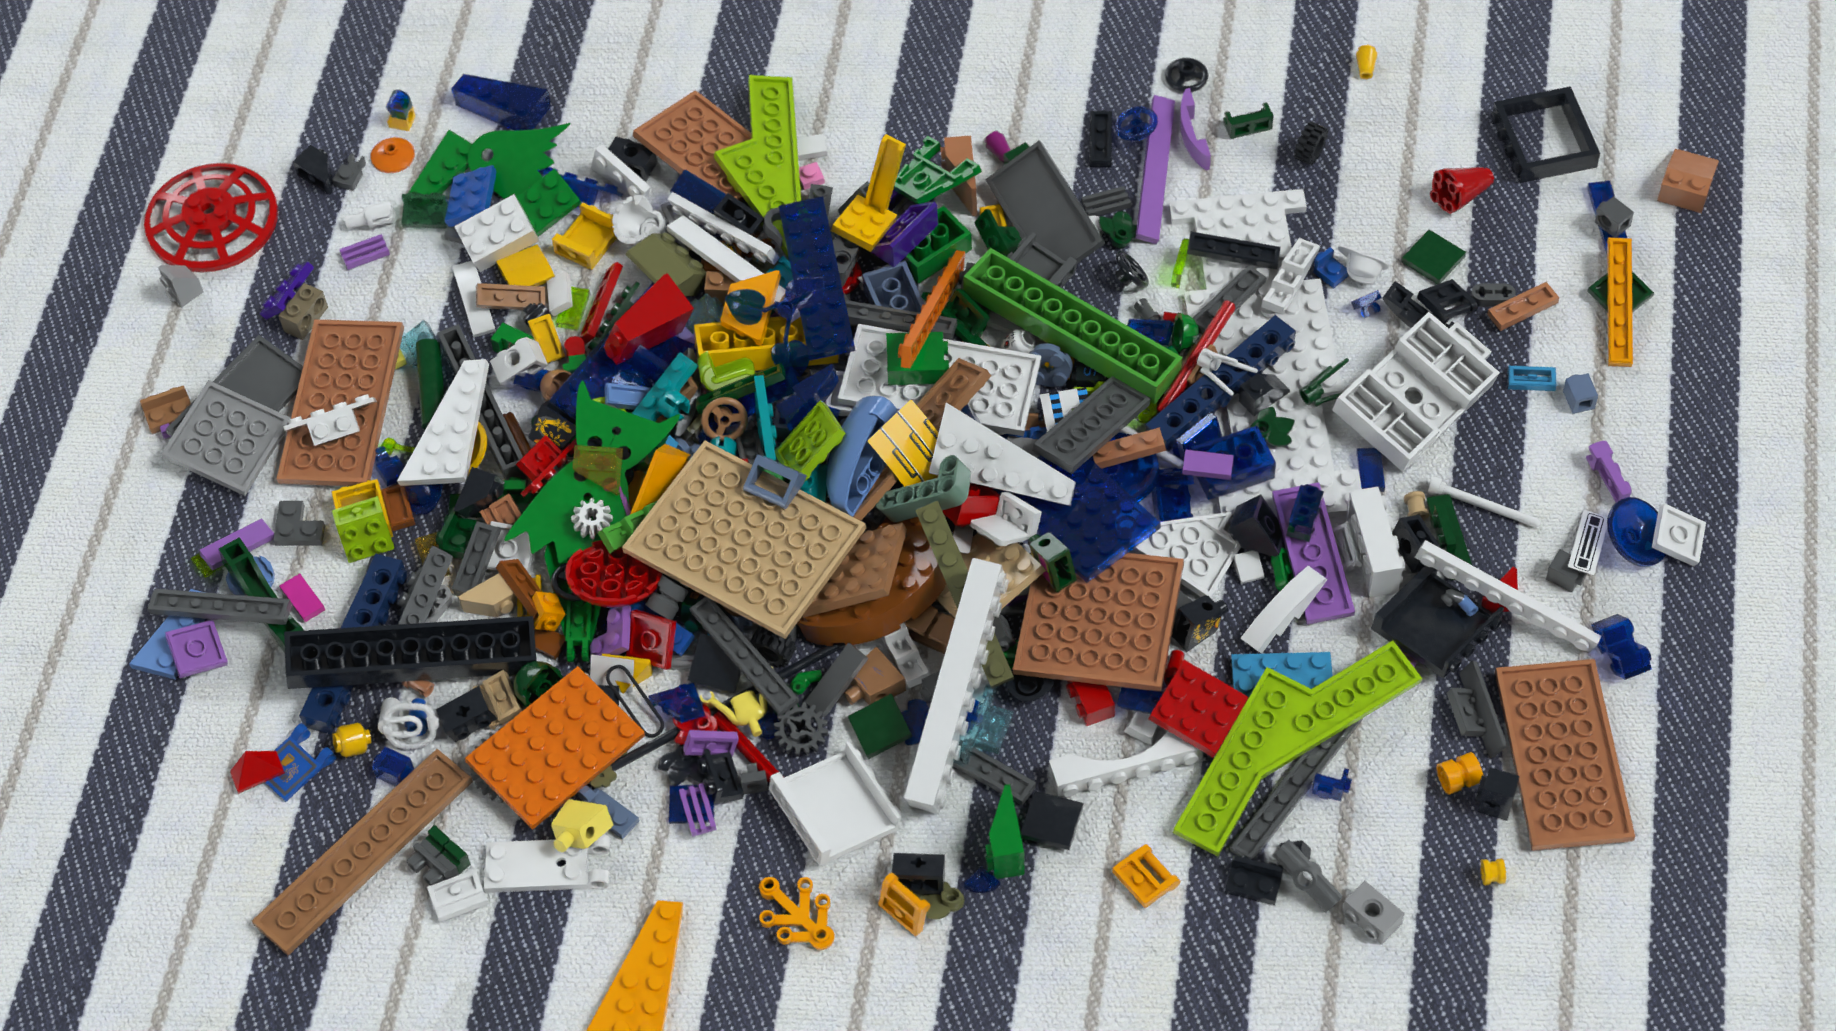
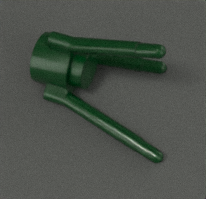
(1313, 391)

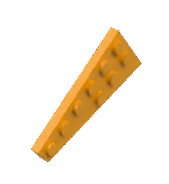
(643, 984)

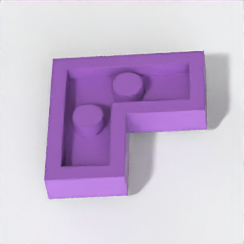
(618, 633)

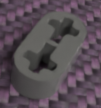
(1492, 293)

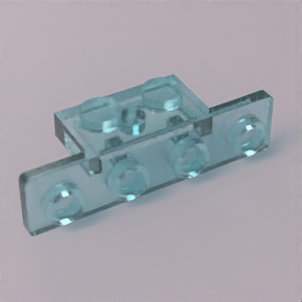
(989, 728)

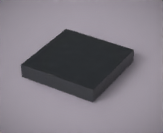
(713, 666)

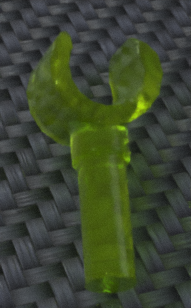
(391, 445)

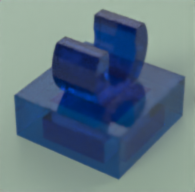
(1366, 302)

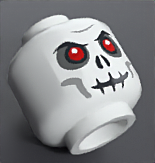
(1018, 341)

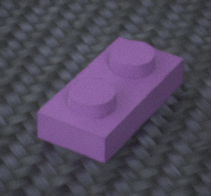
(715, 741)

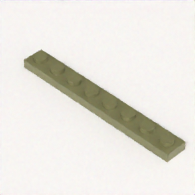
(955, 575)

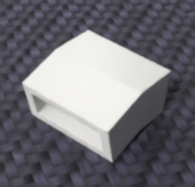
(1142, 728)

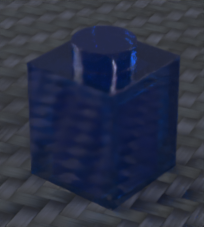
(392, 766)

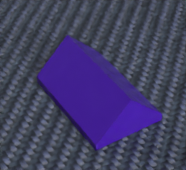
(907, 232)

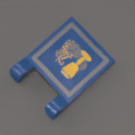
(297, 764)

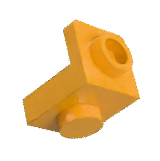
(549, 611)

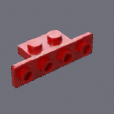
(540, 462)

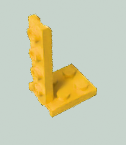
(868, 218)

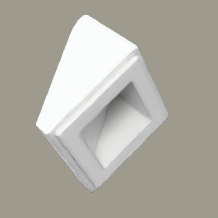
(1248, 566)

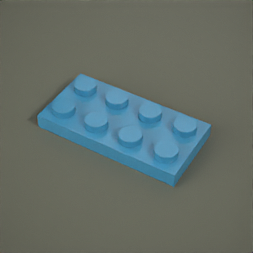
(1305, 668)

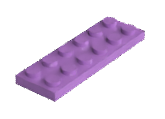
(1320, 554)

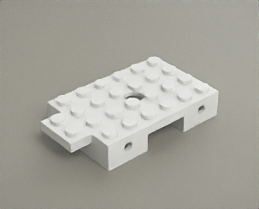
(1437, 362)

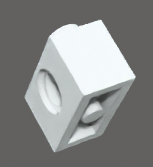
(530, 361)

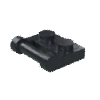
(1444, 295)

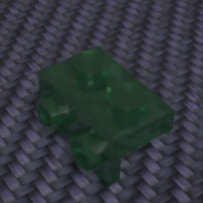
(424, 210)

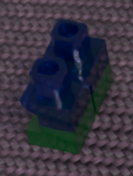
(1305, 512)

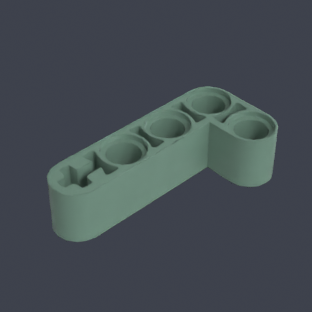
(948, 489)

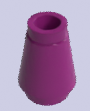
(997, 144)

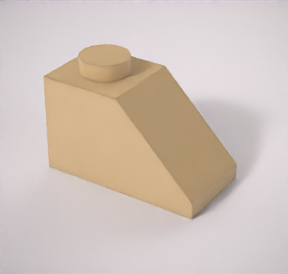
(489, 598)

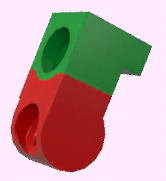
(575, 353)

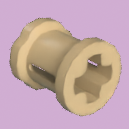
(1415, 503)

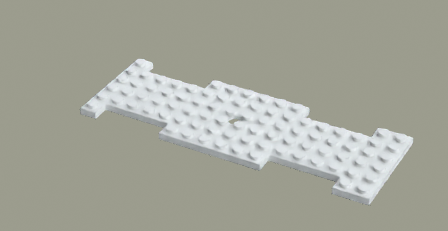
(1308, 457)

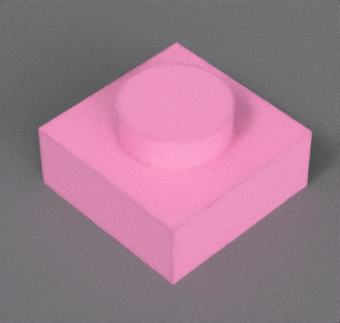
(810, 175)

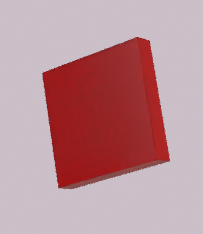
(651, 638)

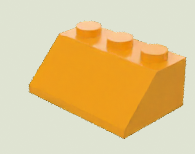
(661, 473)

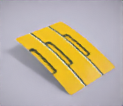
(907, 444)

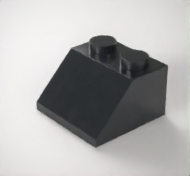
(1257, 527)

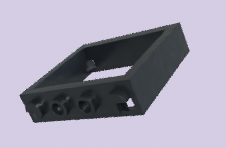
(1550, 167)

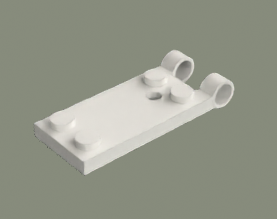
(534, 867)

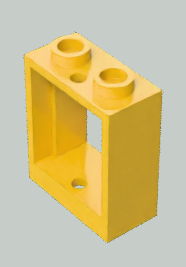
(366, 490)

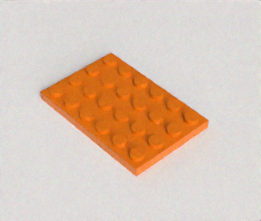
(555, 747)

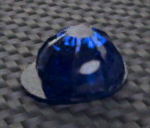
(423, 497)

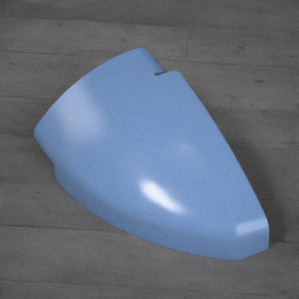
(854, 463)

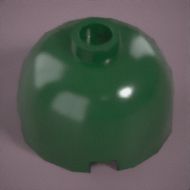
(534, 681)

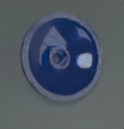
(1632, 530)

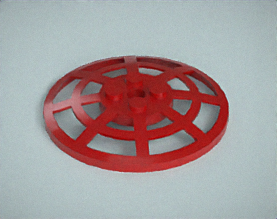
(214, 222)

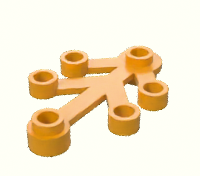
(798, 915)

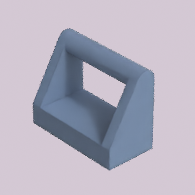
(763, 462)

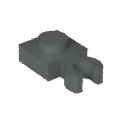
(349, 175)

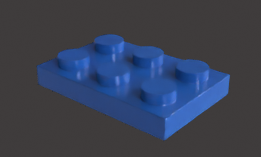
(470, 194)

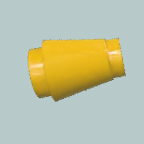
(1366, 60)

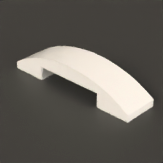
(479, 318)

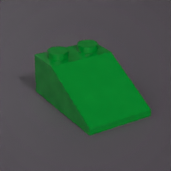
(1005, 844)

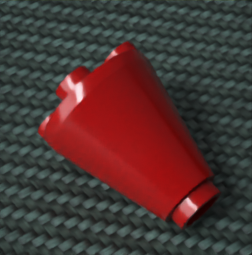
(1458, 186)

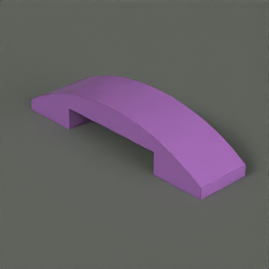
(1197, 148)

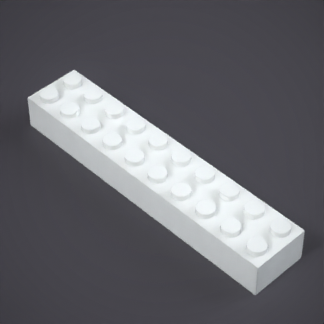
(955, 686)

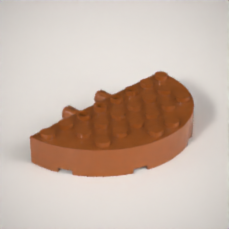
(913, 590)

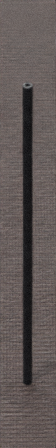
(671, 734)

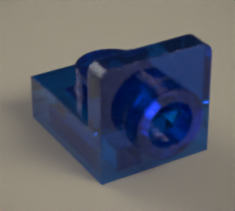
(530, 381)

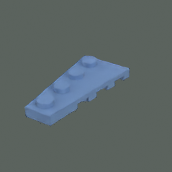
(155, 654)

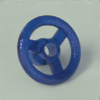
(1136, 127)

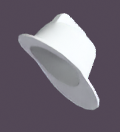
(1362, 267)

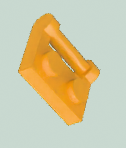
(1140, 880)
(903, 904)

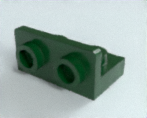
(455, 534)

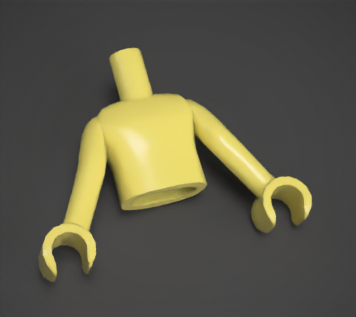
(745, 707)

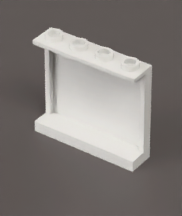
(836, 805)

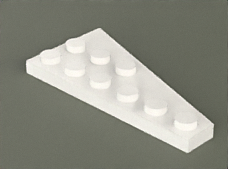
(449, 439)
(997, 461)

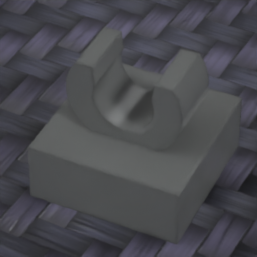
(754, 780)

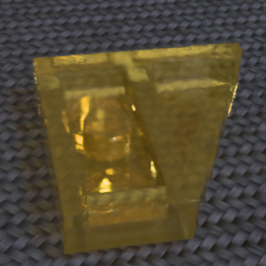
(599, 465)

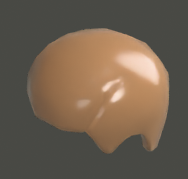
(552, 382)

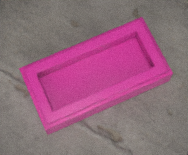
(302, 597)

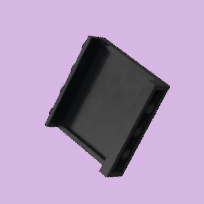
(1429, 628)

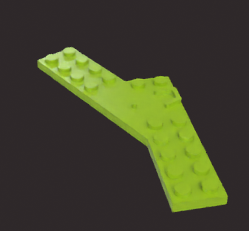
(767, 164)
(1279, 726)

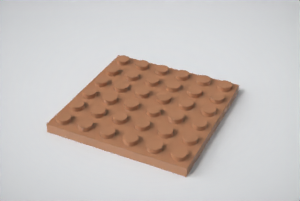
(1103, 629)

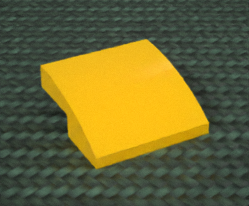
(526, 267)

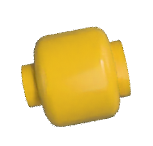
(351, 739)

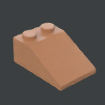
(954, 153)
(1687, 180)

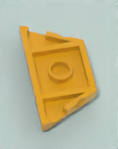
(765, 284)

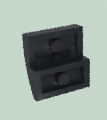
(1052, 820)

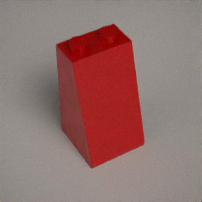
(650, 321)

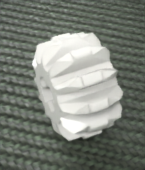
(596, 510)

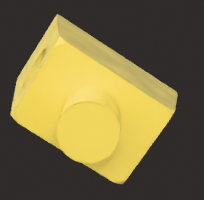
(580, 824)

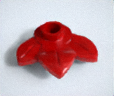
(704, 723)

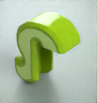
(722, 375)

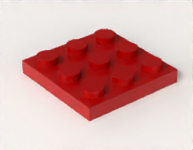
(1198, 708)

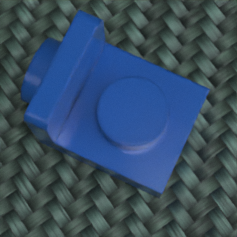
(1329, 268)

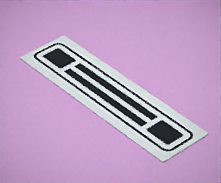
(1588, 542)

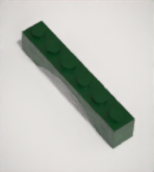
(253, 583)

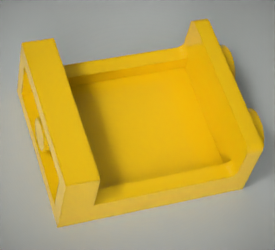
(587, 237)

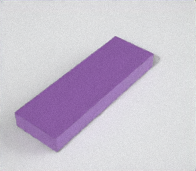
(252, 535)

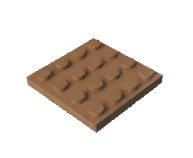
(864, 572)

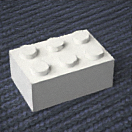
(496, 233)

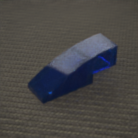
(807, 395)

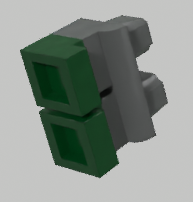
(440, 855)

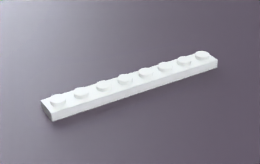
(1501, 593)

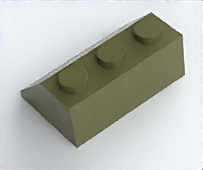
(662, 255)

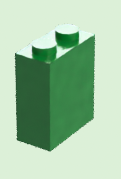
(928, 365)

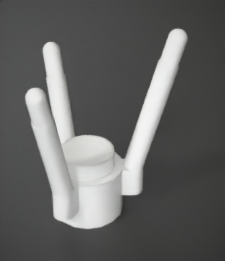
(1211, 361)

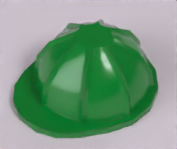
(1184, 332)

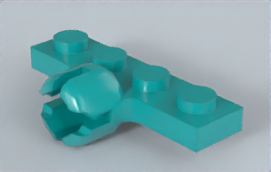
(665, 395)

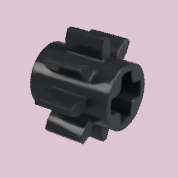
(534, 311)

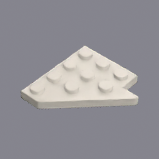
(1201, 544)

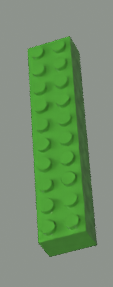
(1071, 324)

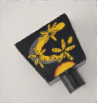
(555, 424)
(1197, 621)

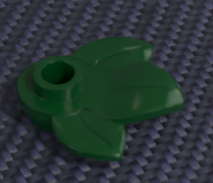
(1119, 229)
(1275, 428)

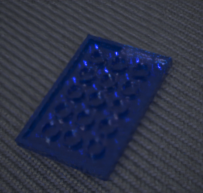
(1098, 524)

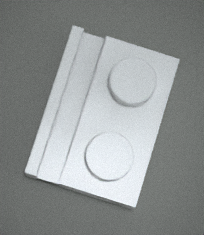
(457, 895)

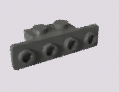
(423, 587)
(1475, 710)

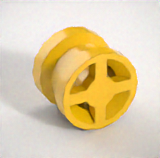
(1493, 871)

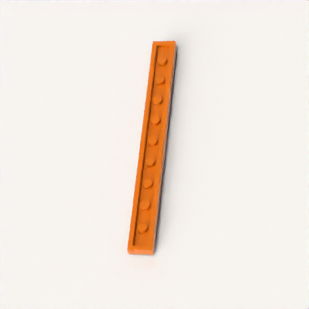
(931, 310)

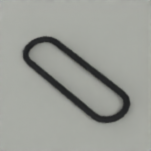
(643, 695)

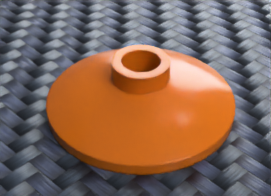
(392, 155)

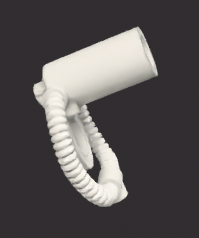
(390, 718)

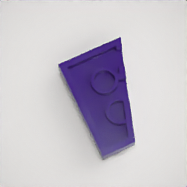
(276, 304)

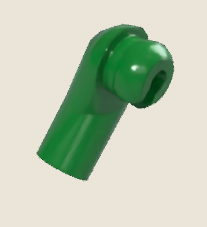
(803, 680)

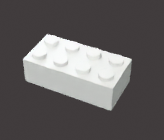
(1375, 542)

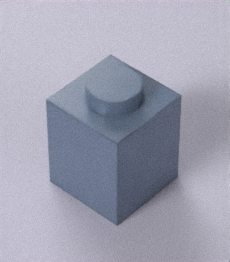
(1580, 393)

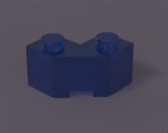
(1618, 642)

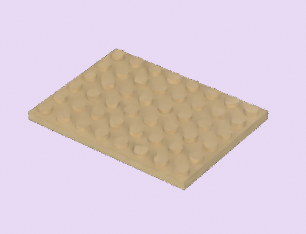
(741, 547)

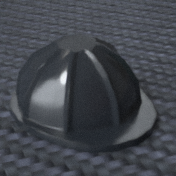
(1028, 687)

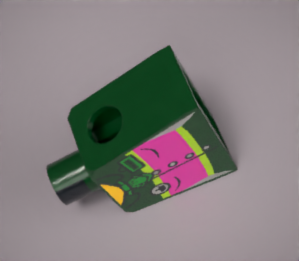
(1050, 550)

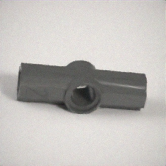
(1319, 887)

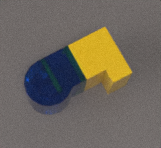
(401, 111)

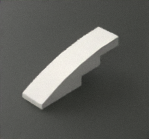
(1290, 276)
(1282, 609)
(906, 656)

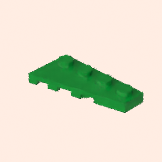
(445, 163)

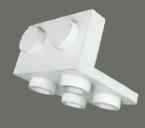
(1013, 521)

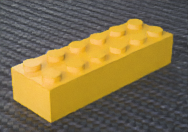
(728, 346)

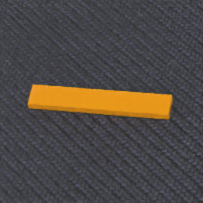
(1620, 302)

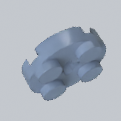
(1062, 365)

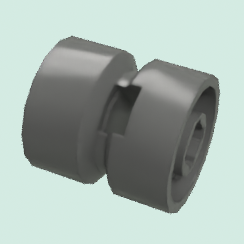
(667, 597)

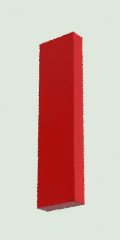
(600, 302)

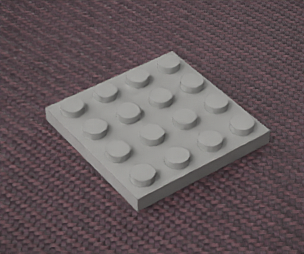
(226, 438)

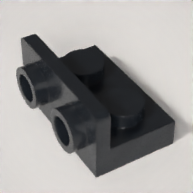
(1254, 880)

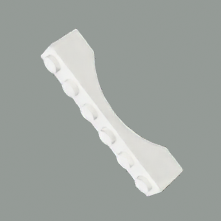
(1075, 773)

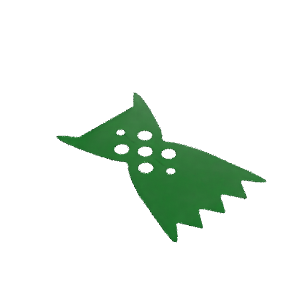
(551, 510)

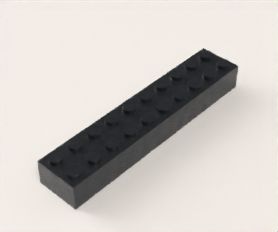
(408, 652)

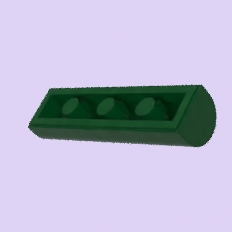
(429, 378)

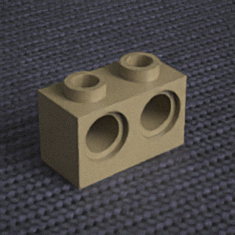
(301, 311)

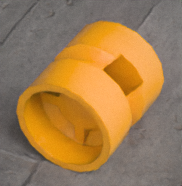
(1457, 774)

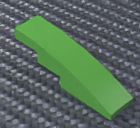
(617, 534)

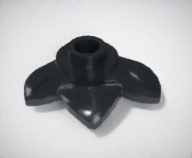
(680, 766)

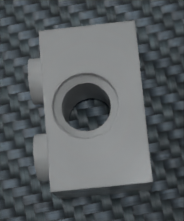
(1368, 899)

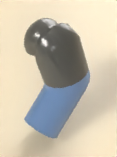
(1461, 599)

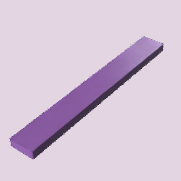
(1155, 172)

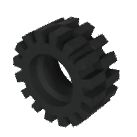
(1311, 143)
(773, 647)

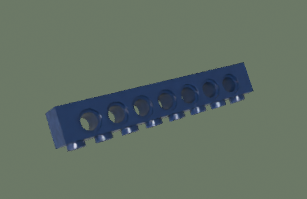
(1252, 352)
(362, 610)

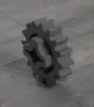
(792, 723)

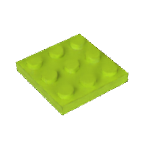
(811, 440)

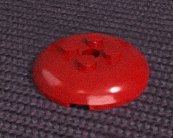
(610, 578)

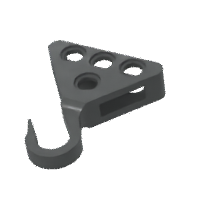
(842, 246)

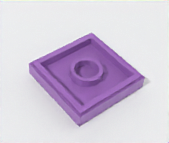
(196, 648)

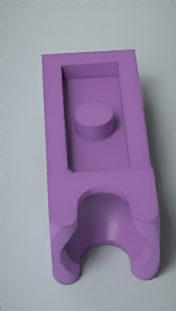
(1609, 471)

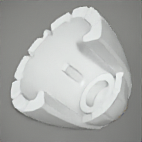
(636, 220)

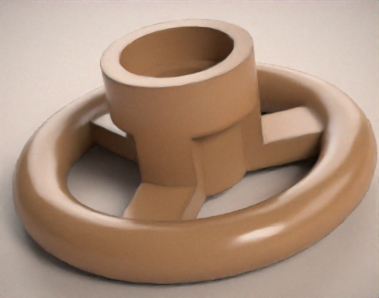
(724, 411)

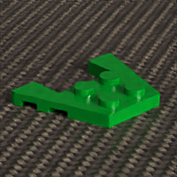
(925, 180)

